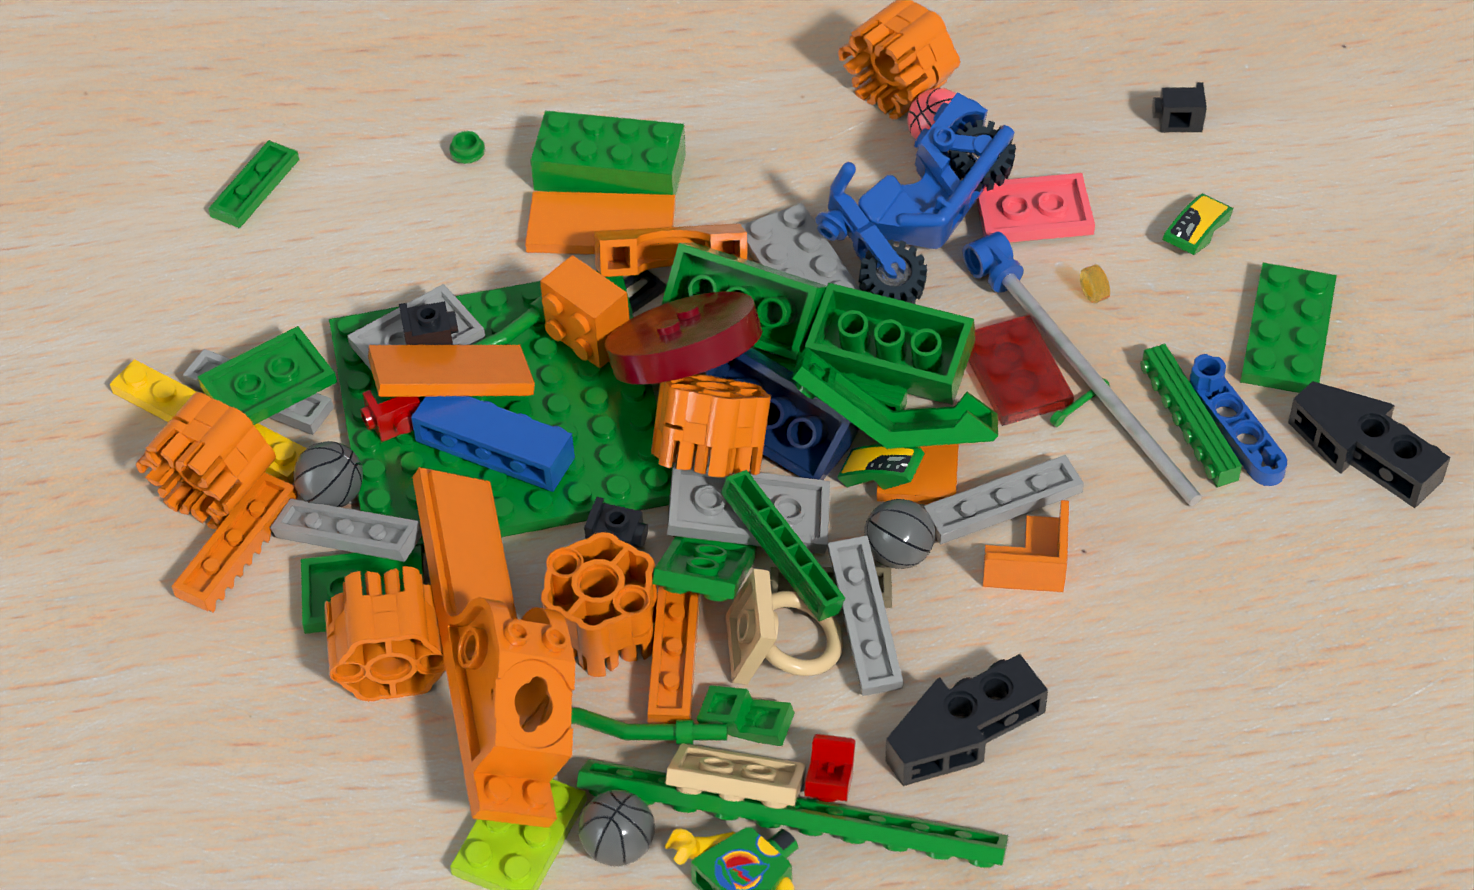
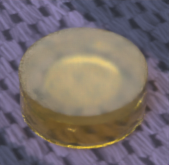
(1094, 283)

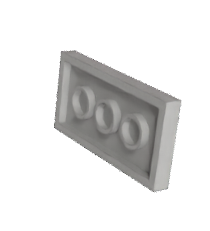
(794, 245)
(703, 513)

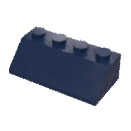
(800, 430)

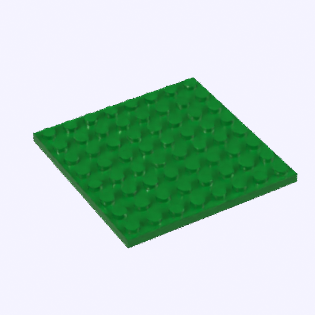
(607, 420)

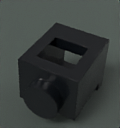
(1180, 109)
(428, 324)
(620, 521)

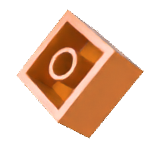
(582, 309)

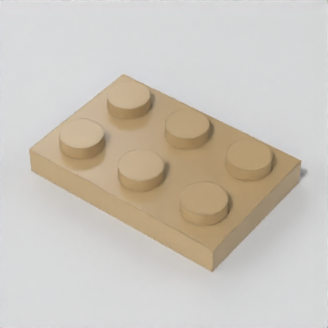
(736, 775)

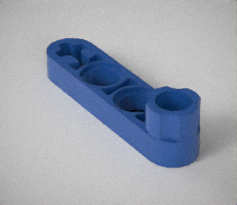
(1209, 381)

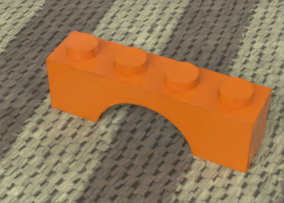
(644, 249)

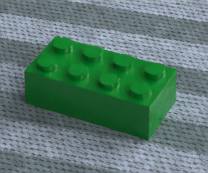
(607, 155)
(782, 300)
(893, 341)

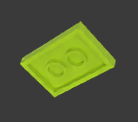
(517, 854)

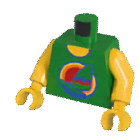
(736, 859)

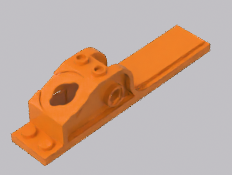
(503, 673)

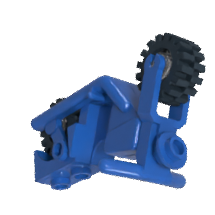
(923, 211)

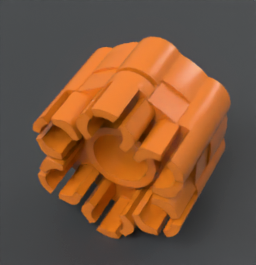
(903, 54)
(713, 418)
(211, 455)
(605, 599)
(387, 641)

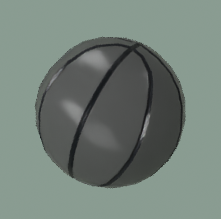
(328, 474)
(900, 533)
(616, 828)

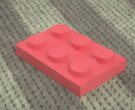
(1037, 208)

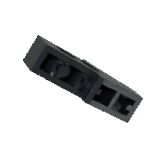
(1362, 434)
(937, 743)

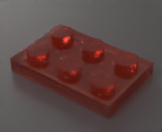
(1018, 371)

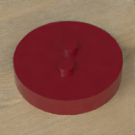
(683, 338)

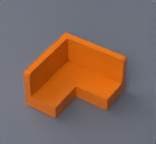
(1039, 564)

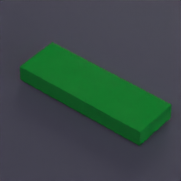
(253, 184)

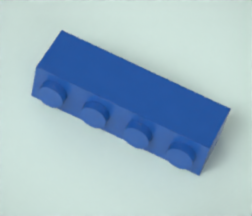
(495, 438)

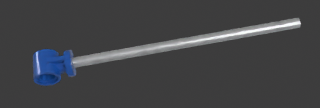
(995, 257)

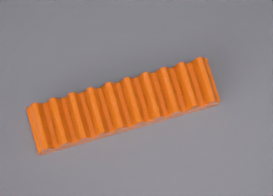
(234, 543)
(673, 657)

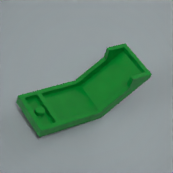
(964, 423)

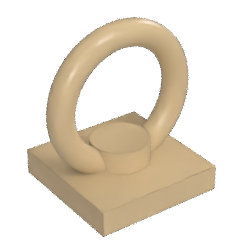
(754, 629)

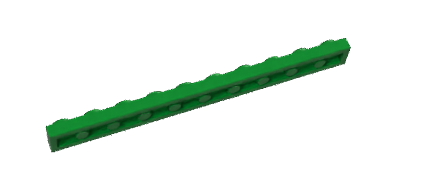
(808, 815)

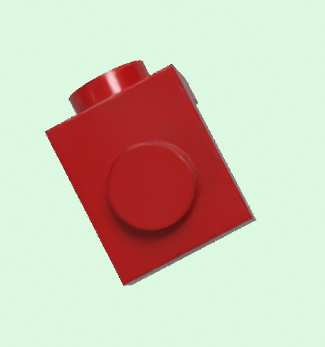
(389, 417)
(830, 768)

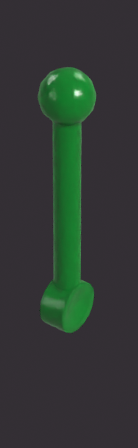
(1059, 416)

